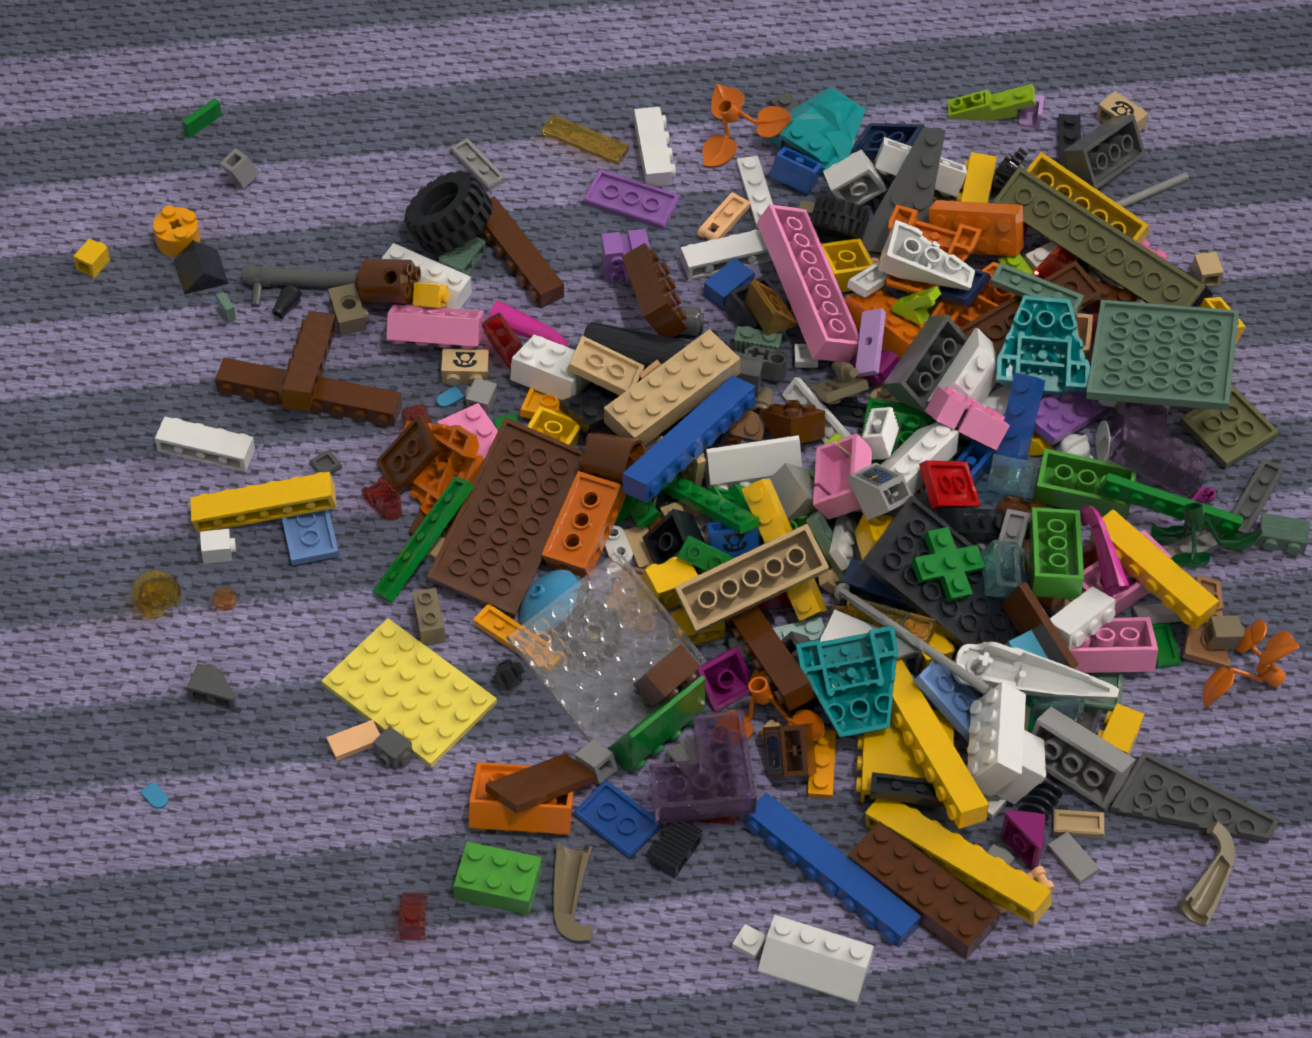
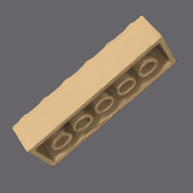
(672, 389)
(751, 579)

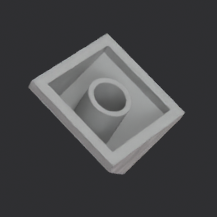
(794, 490)

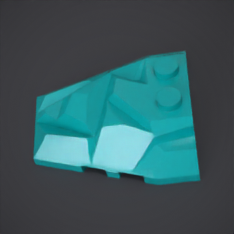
(823, 127)
(1044, 345)
(853, 678)

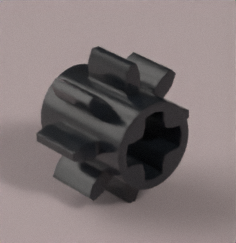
(508, 674)

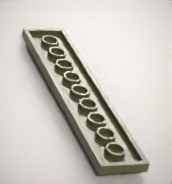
(1098, 243)

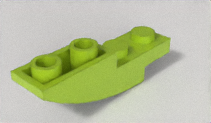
(990, 106)

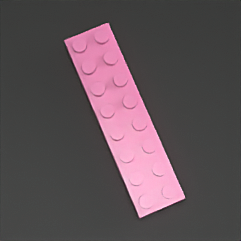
(809, 283)

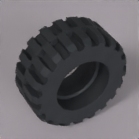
(448, 212)

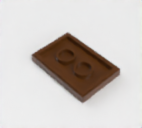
(409, 454)

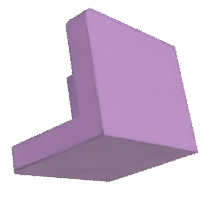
(1032, 115)

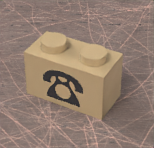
(1118, 105)
(464, 365)

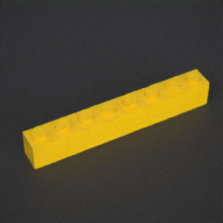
(936, 752)
(964, 861)

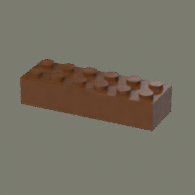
(943, 902)

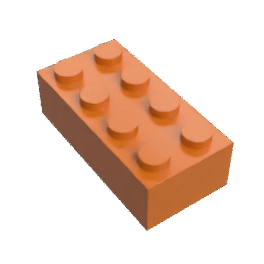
(999, 224)
(898, 330)

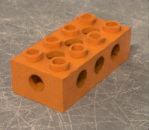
(577, 512)

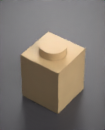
(1208, 269)

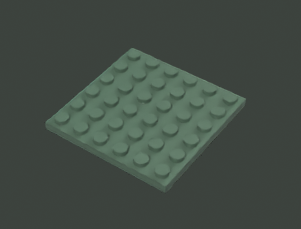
(1163, 355)

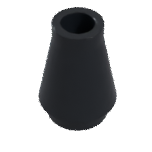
(287, 300)

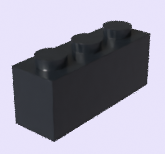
(973, 520)

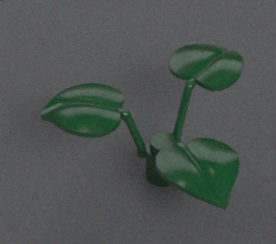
(1194, 521)

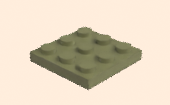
(1230, 433)

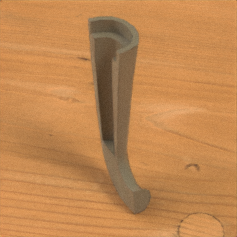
(568, 879)
(1206, 893)

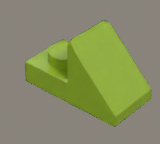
(915, 305)

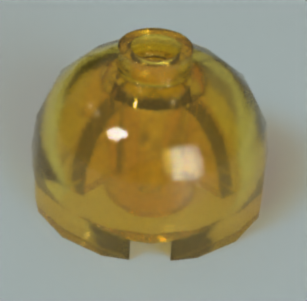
(155, 589)

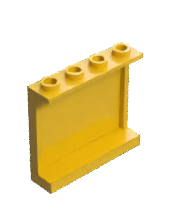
(888, 754)

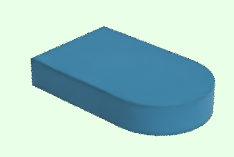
(449, 397)
(155, 796)

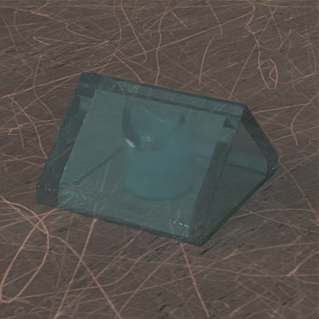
(1013, 476)
(1070, 707)

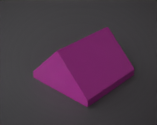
(725, 679)
(1024, 835)

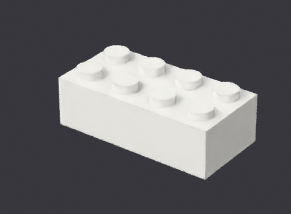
(996, 738)

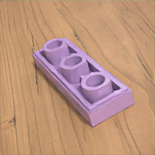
(870, 342)

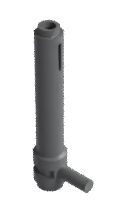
(267, 276)

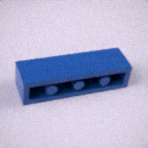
(1021, 415)

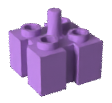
(613, 249)

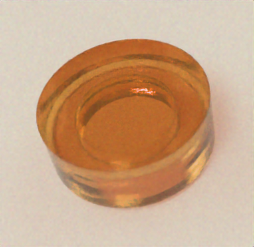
(224, 599)

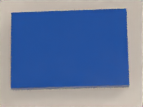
(617, 819)

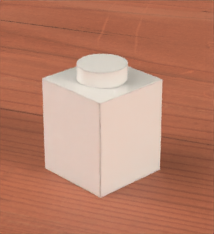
(217, 546)

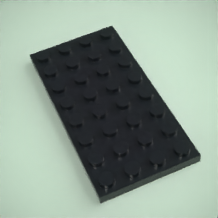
(962, 620)

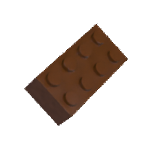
(655, 291)

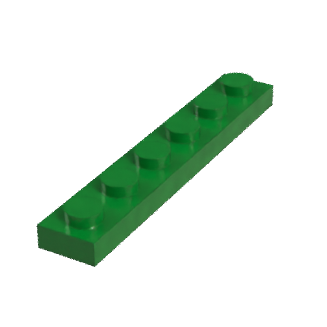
(1166, 503)
(711, 505)
(423, 539)

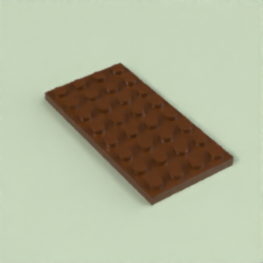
(507, 518)

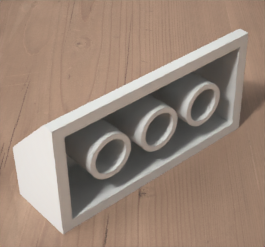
(434, 272)
(930, 443)
(750, 461)
(815, 959)

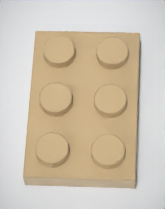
(604, 366)

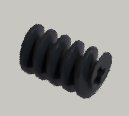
(1042, 799)

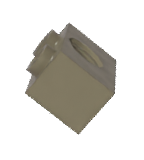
(348, 309)
(428, 617)

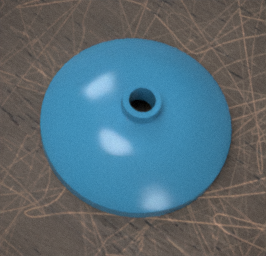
(544, 591)

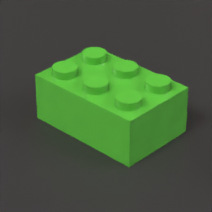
(497, 878)

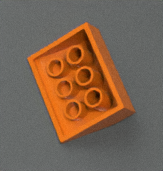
(489, 813)

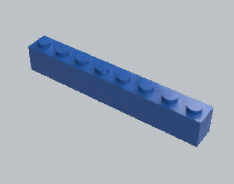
(688, 439)
(833, 871)

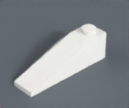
(917, 259)

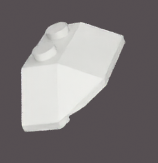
(972, 369)

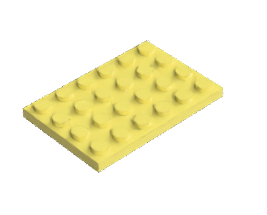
(411, 690)

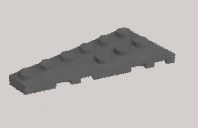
(911, 187)
(1178, 798)

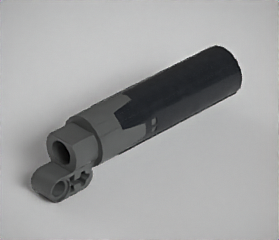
(647, 348)

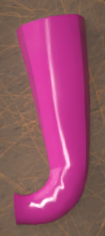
(525, 325)
(1111, 570)

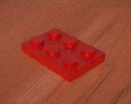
(949, 484)

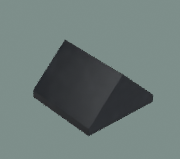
(199, 268)

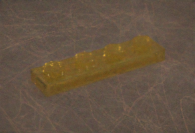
(585, 139)
(916, 624)

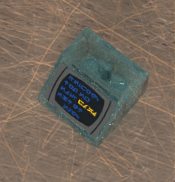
(1004, 568)

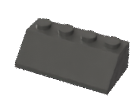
(1106, 151)
(925, 362)

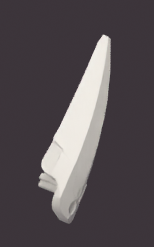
(1029, 673)

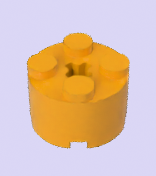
(175, 230)

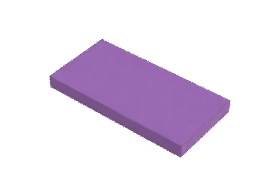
(631, 199)

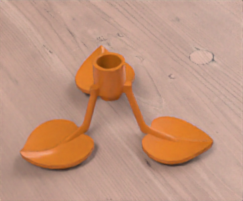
(727, 106)
(1275, 649)
(762, 695)

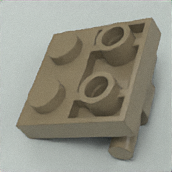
(844, 385)

